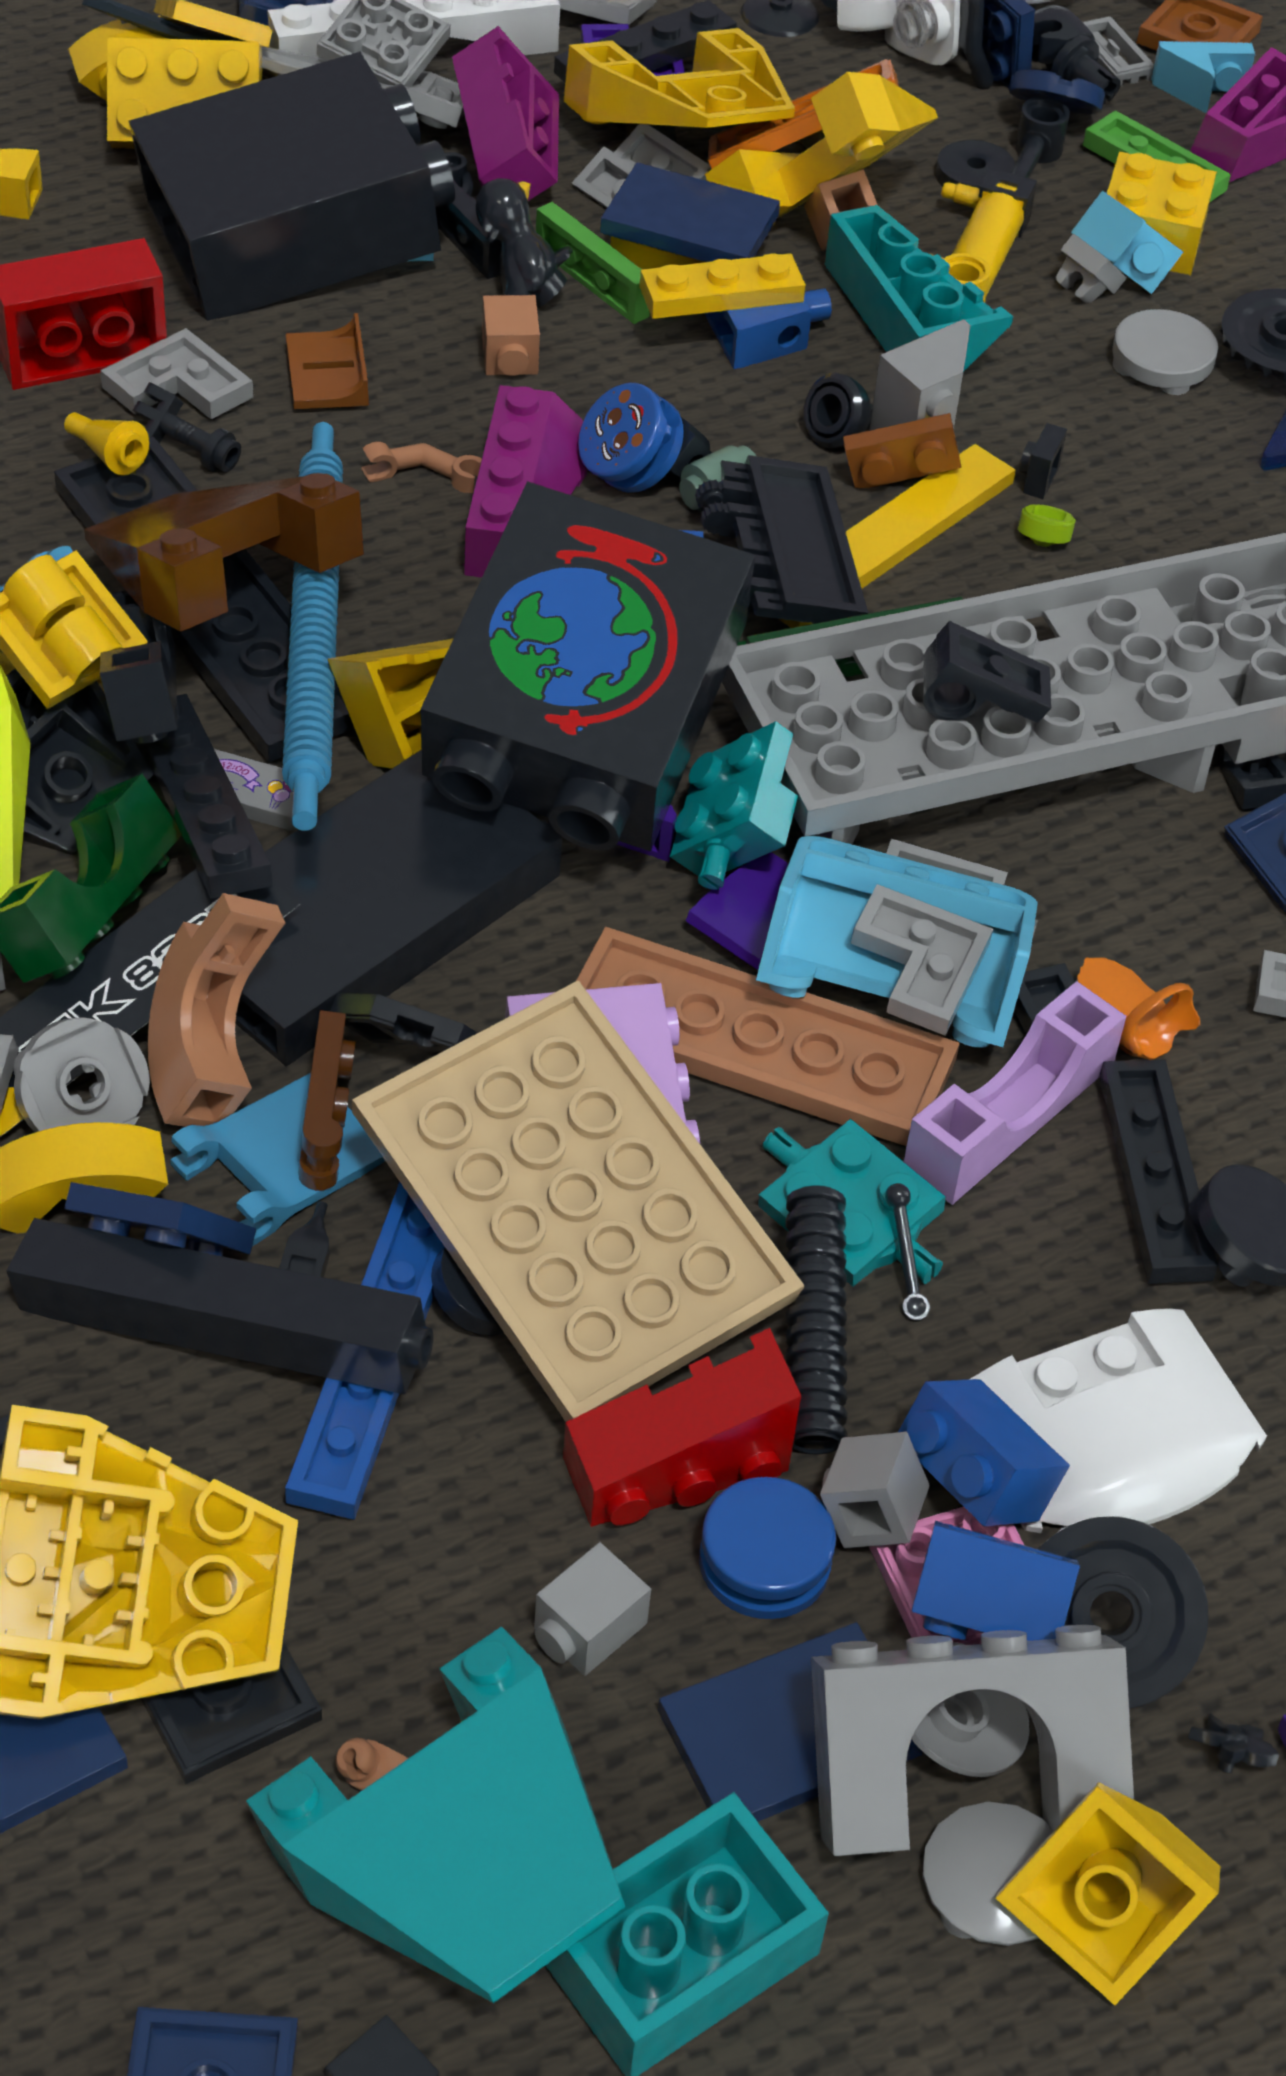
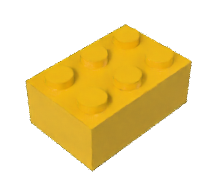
(166, 73)

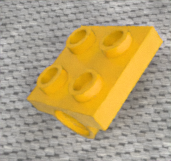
(58, 623)

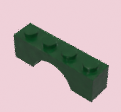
(119, 843)

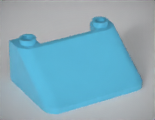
(825, 897)

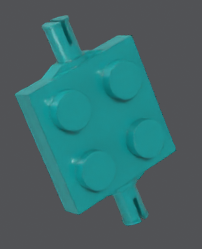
(862, 1172)

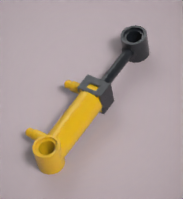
(1005, 198)

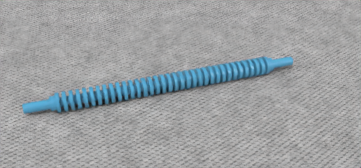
(310, 677)

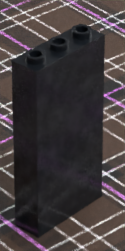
(384, 896)

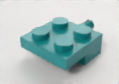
(735, 805)

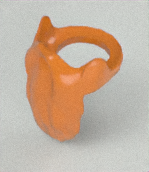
(1149, 1021)

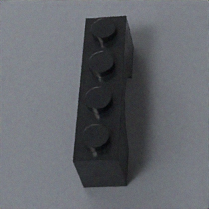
(141, 679)

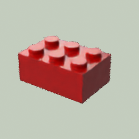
(78, 311)

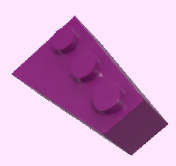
(1249, 122)

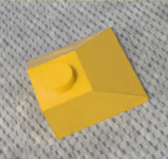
(1112, 1889)

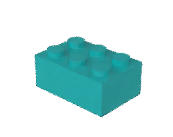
(701, 1933)

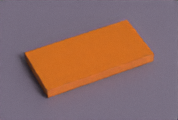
(780, 133)

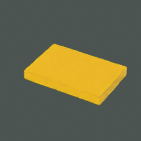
(214, 20)

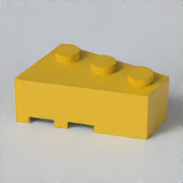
(386, 697)

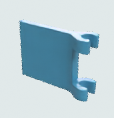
(264, 1153)

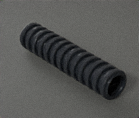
(818, 1315)

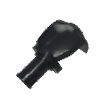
(1070, 48)

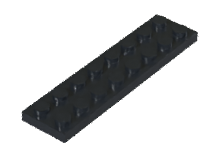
(237, 652)

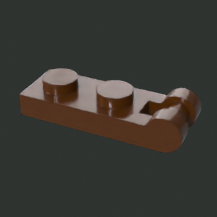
(326, 1103)

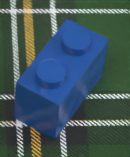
(983, 1452)
(992, 1585)

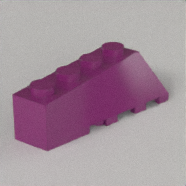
(528, 440)

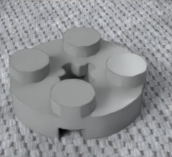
(94, 1047)

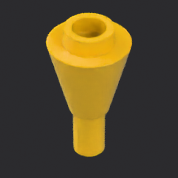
(117, 443)

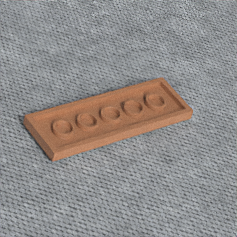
(783, 1047)

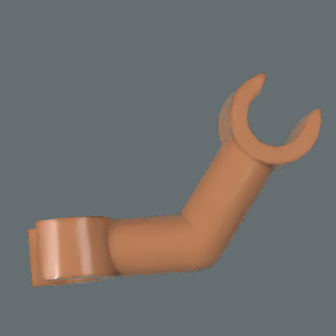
(390, 460)

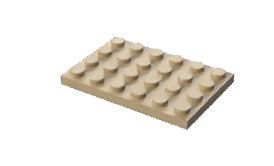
(576, 1201)

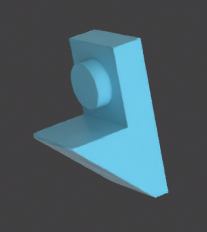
(1198, 68)
(1127, 241)

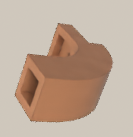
(195, 1010)

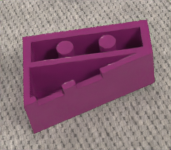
(508, 113)

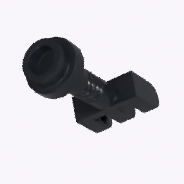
(217, 449)

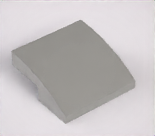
(644, 145)

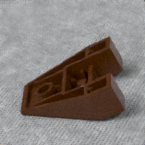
(176, 546)

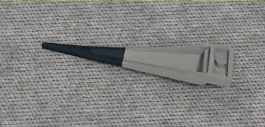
(432, 95)

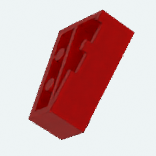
(686, 1439)

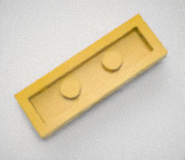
(722, 285)

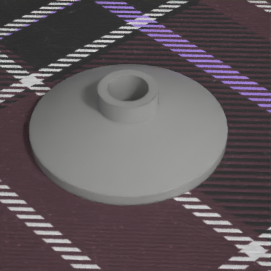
(975, 1732)

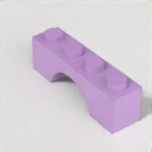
(971, 1133)

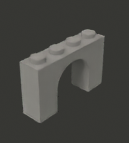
(875, 1700)

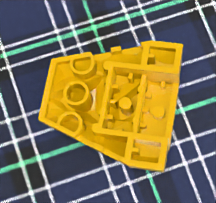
(127, 1571)

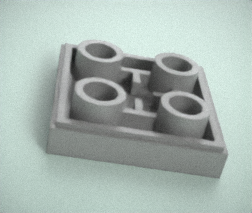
(390, 34)

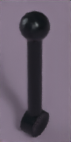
(915, 1305)

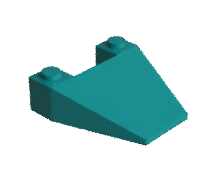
(467, 1850)

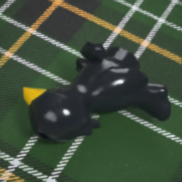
(525, 259)

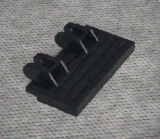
(797, 534)

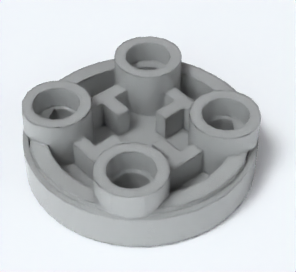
(1164, 349)

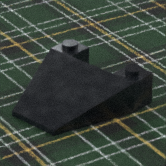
(69, 759)

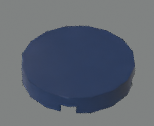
(1077, 95)

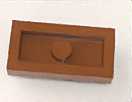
(902, 451)

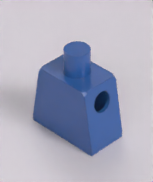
(768, 331)

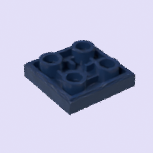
(1008, 37)

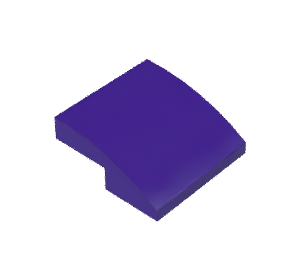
(742, 909)

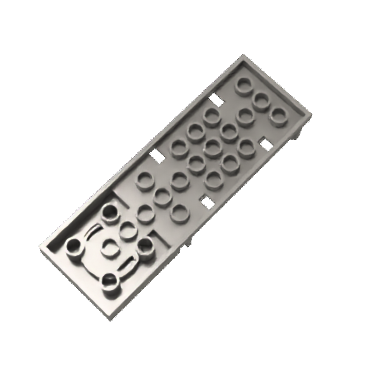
(1142, 673)

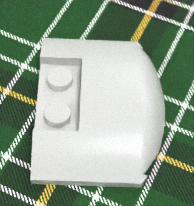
(1135, 1417)

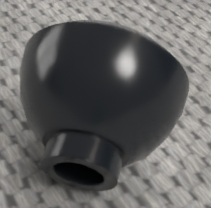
(836, 409)

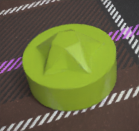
(1046, 525)

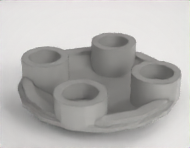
(973, 1860)

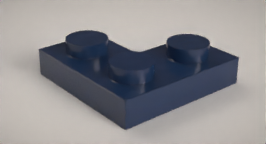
(163, 1219)

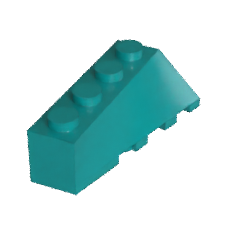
(901, 287)

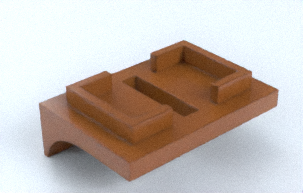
(328, 368)

